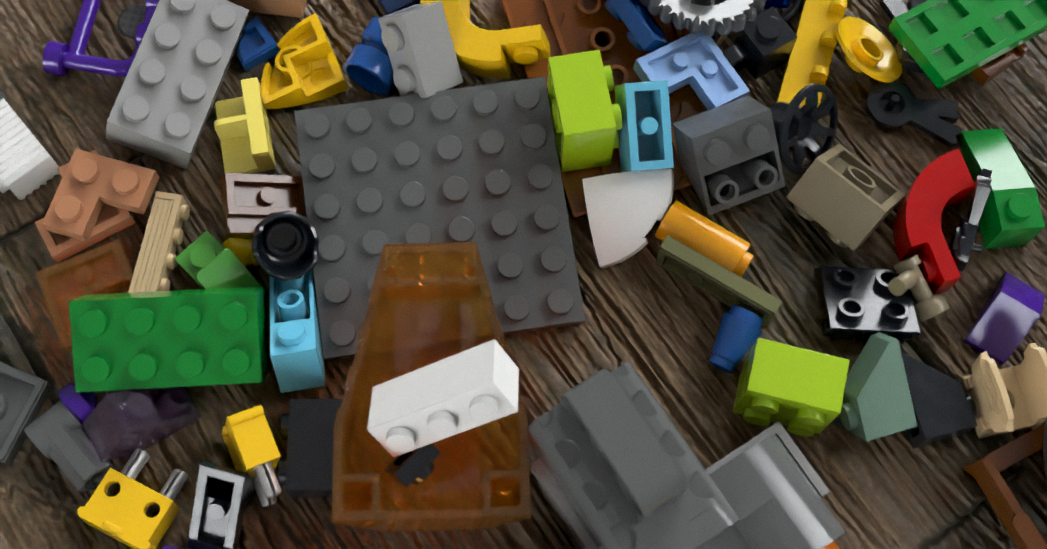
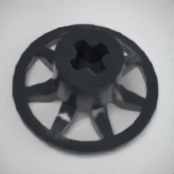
(799, 125)

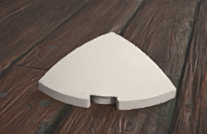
(625, 209)

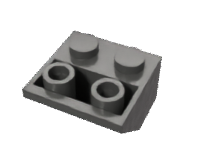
(730, 153)

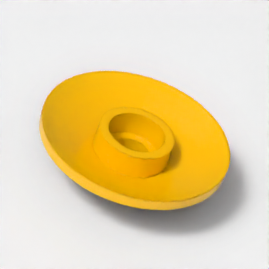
(868, 50)

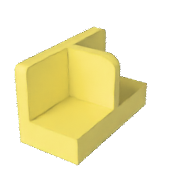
(245, 131)

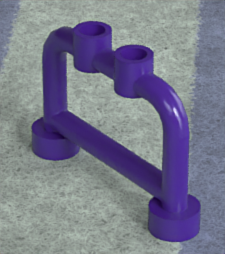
(62, 56)

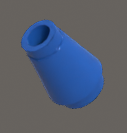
(735, 338)

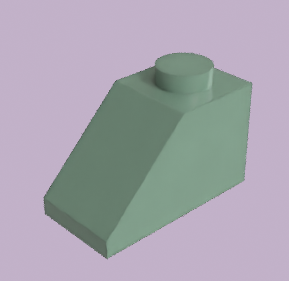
(877, 391)

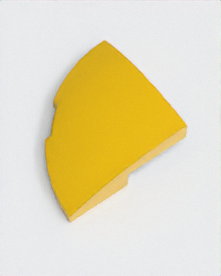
(303, 68)

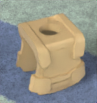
(993, 387)

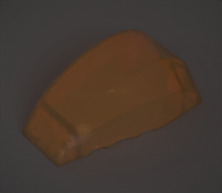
(421, 310)

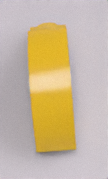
(491, 51)

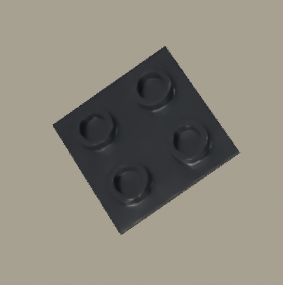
(862, 304)

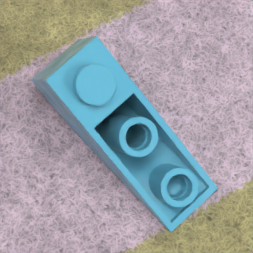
(296, 334)

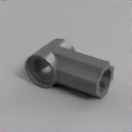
(68, 444)

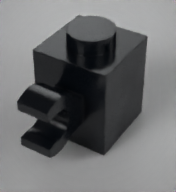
(762, 44)

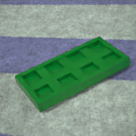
(963, 35)

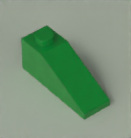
(1013, 207)

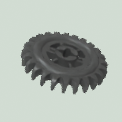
(705, 15)

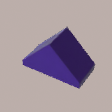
(1005, 318)

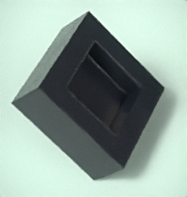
(413, 465)

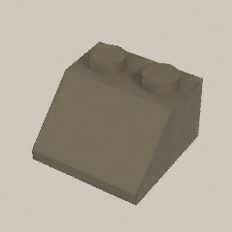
(844, 197)

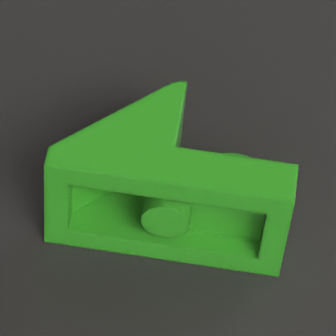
(214, 265)

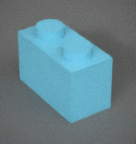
(646, 126)

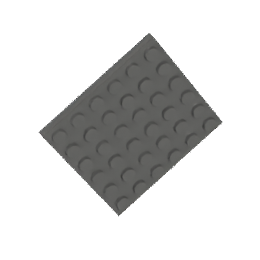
(440, 171)

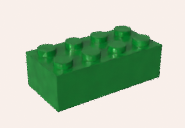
(168, 339)

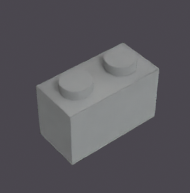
(420, 49)

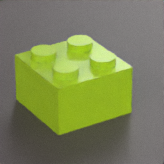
(582, 110)
(790, 387)

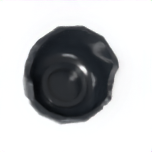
(285, 245)

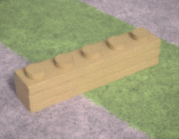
(160, 243)

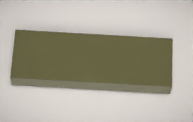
(716, 279)

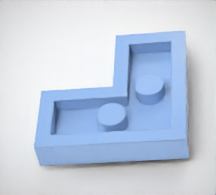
(695, 62)

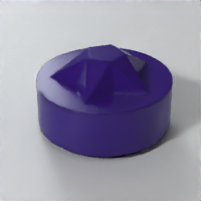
(78, 403)

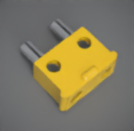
(254, 451)
(130, 511)

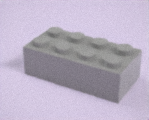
(176, 78)

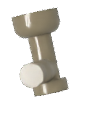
(913, 279)

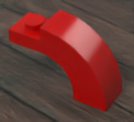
(919, 218)

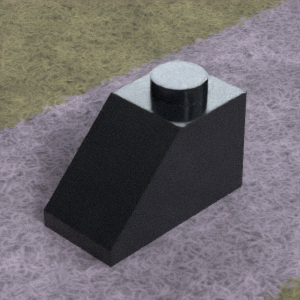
(938, 404)

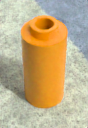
(705, 238)

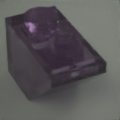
(138, 419)

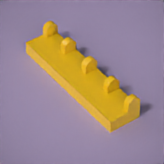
(813, 48)

